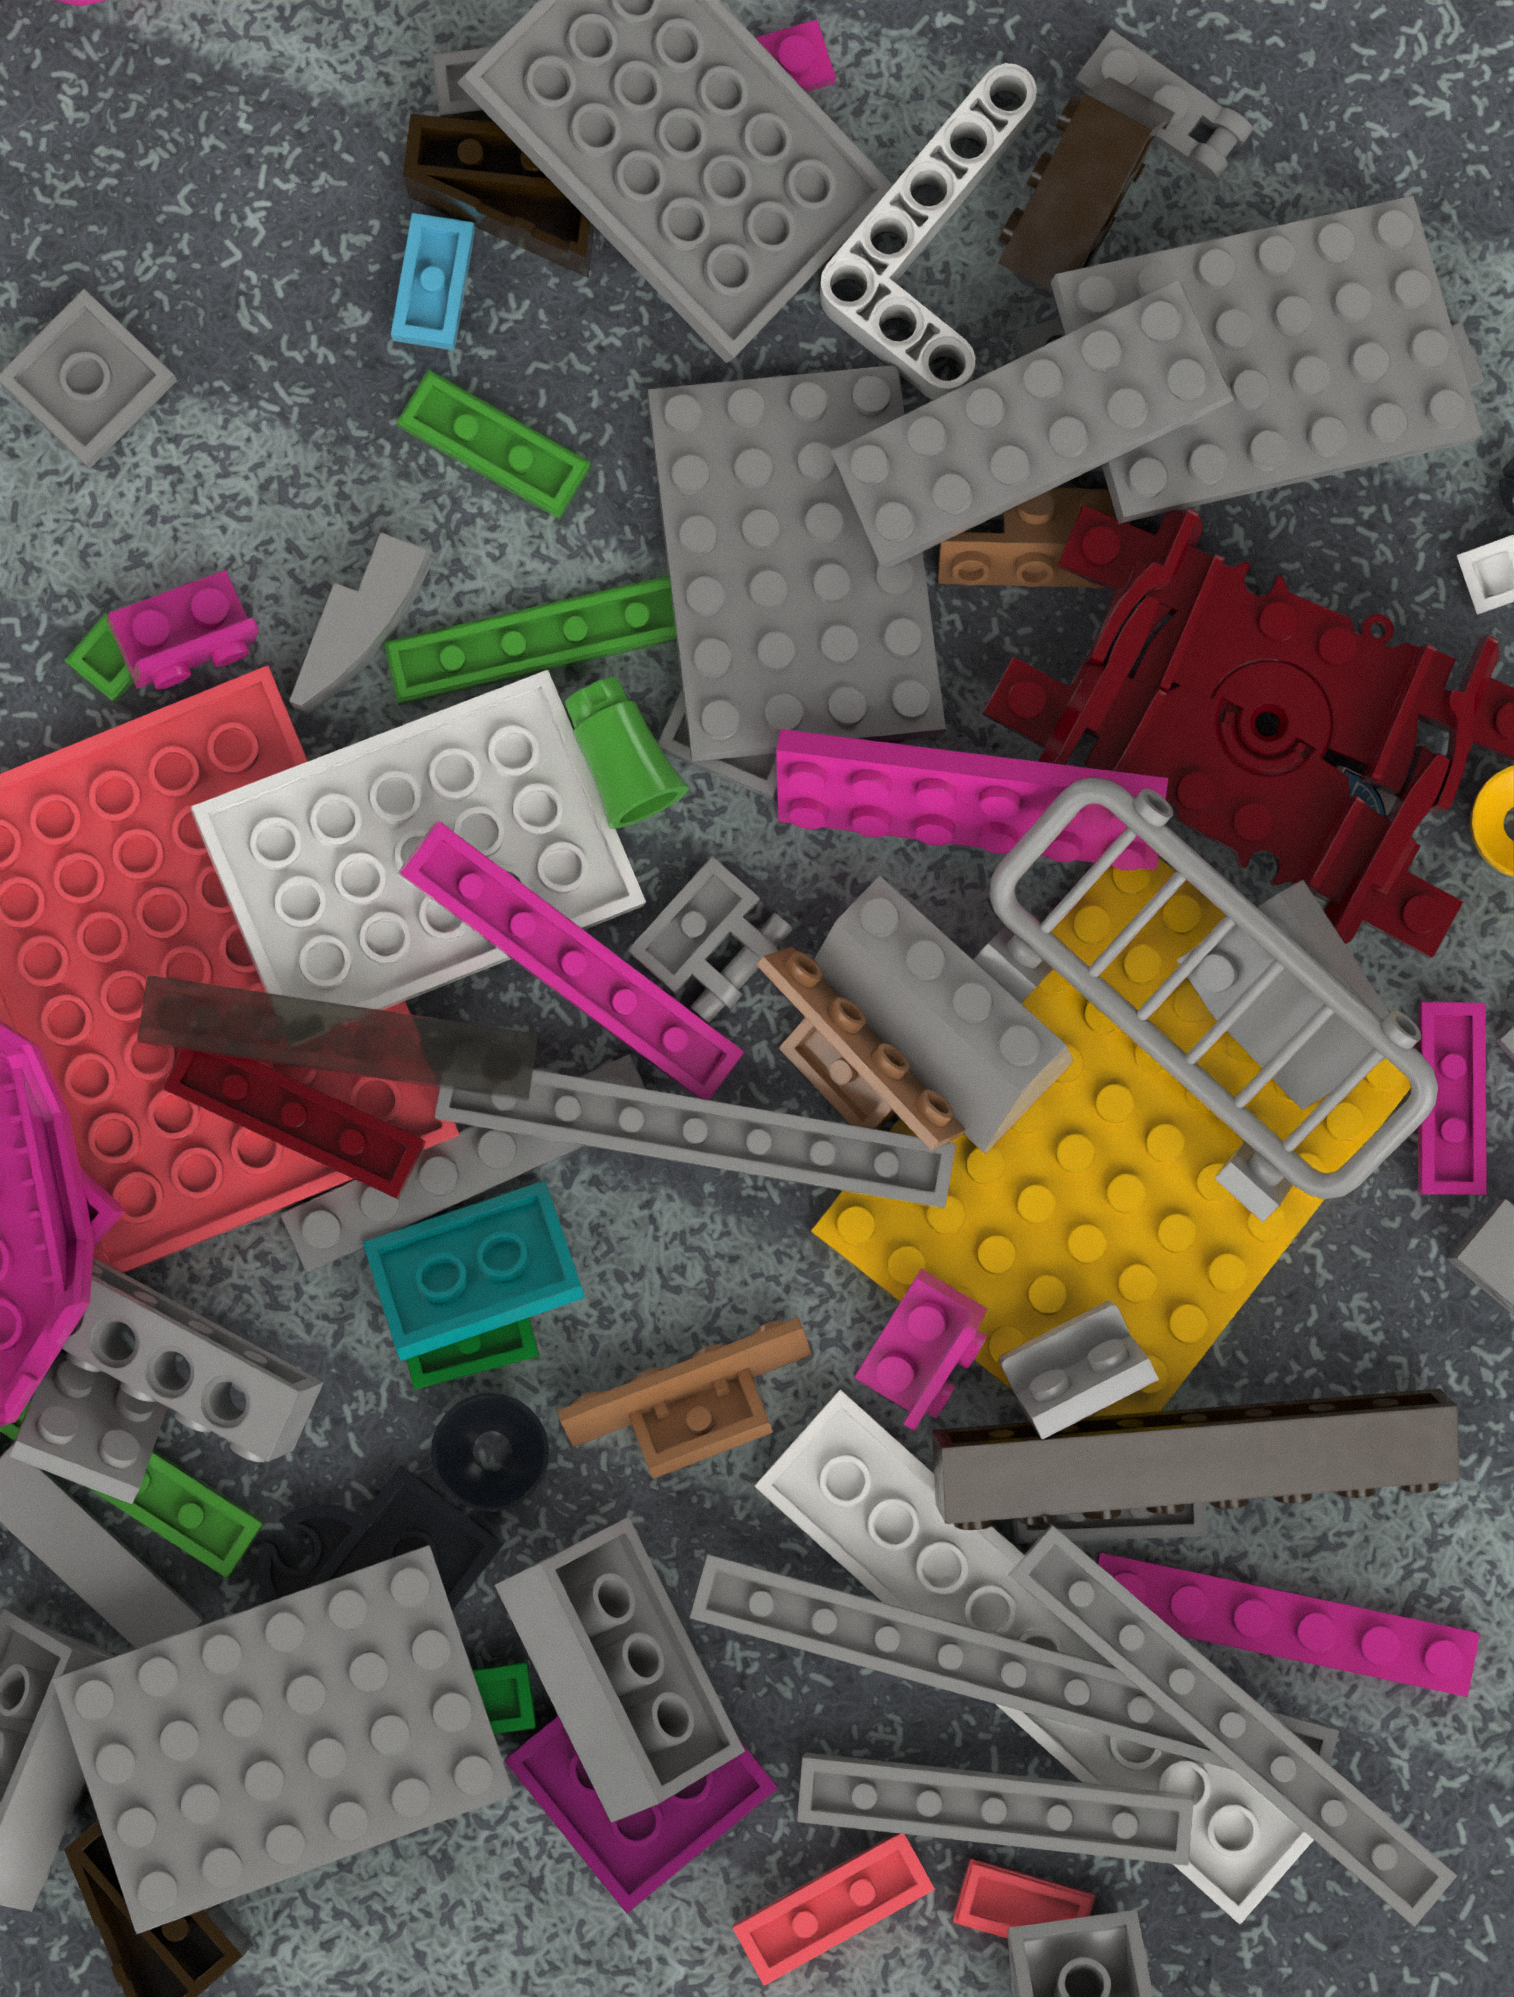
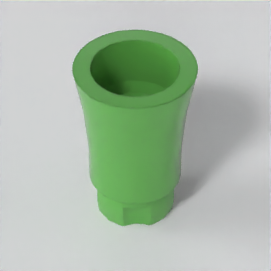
(622, 754)

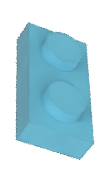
(433, 281)

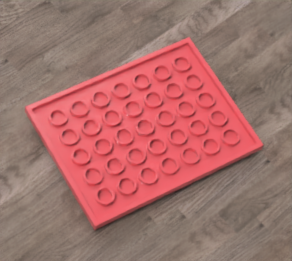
(116, 887)

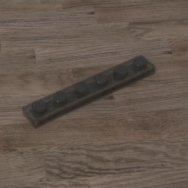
(337, 1038)

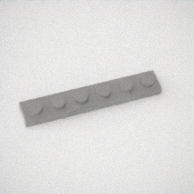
(441, 1179)
(996, 1808)

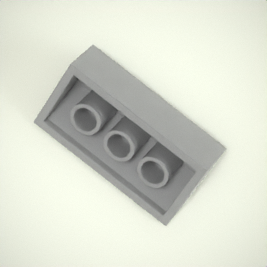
(941, 1013)
(620, 1670)
(37, 1753)

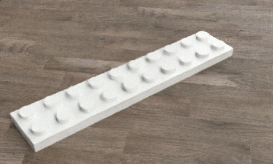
(881, 1522)

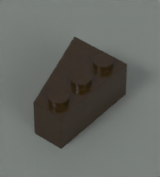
(487, 180)
(1082, 181)
(163, 1961)

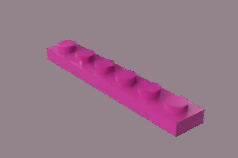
(570, 961)
(1301, 1626)

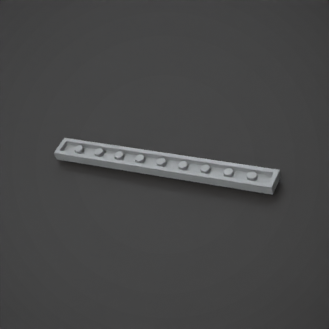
(952, 1657)

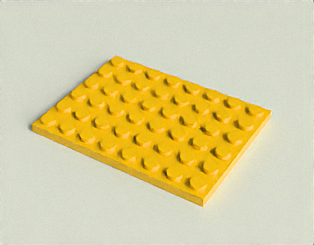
(1113, 1167)

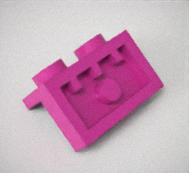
(183, 630)
(921, 1347)

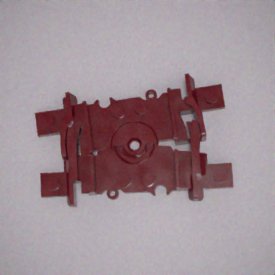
(1280, 657)

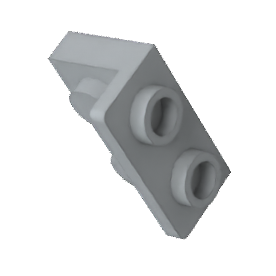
(1076, 1369)

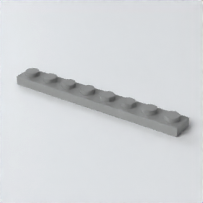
(713, 1136)
(1233, 1725)

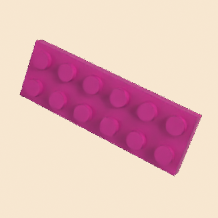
(945, 797)

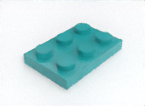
(473, 1270)

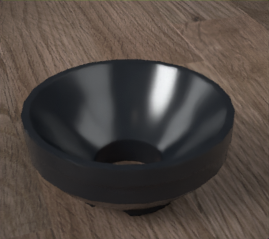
(454, 1457)

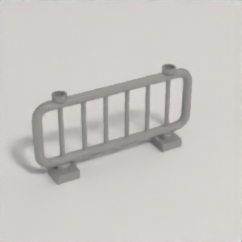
(1264, 1164)

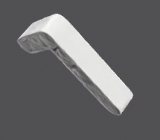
(917, 226)

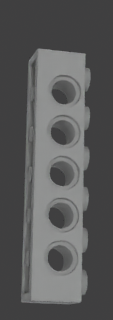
(274, 1390)

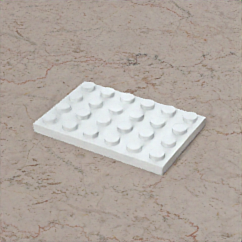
(321, 847)

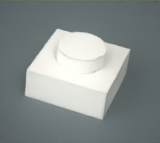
(1490, 574)

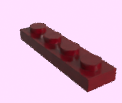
(298, 1118)

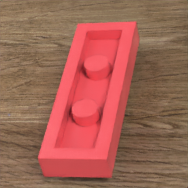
(832, 1907)

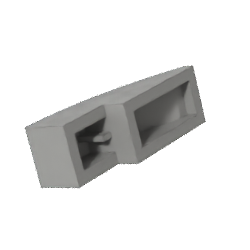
(360, 621)

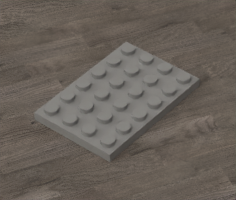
(681, 151)
(1324, 342)
(774, 573)
(282, 1738)

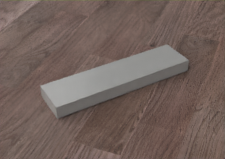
(89, 1556)

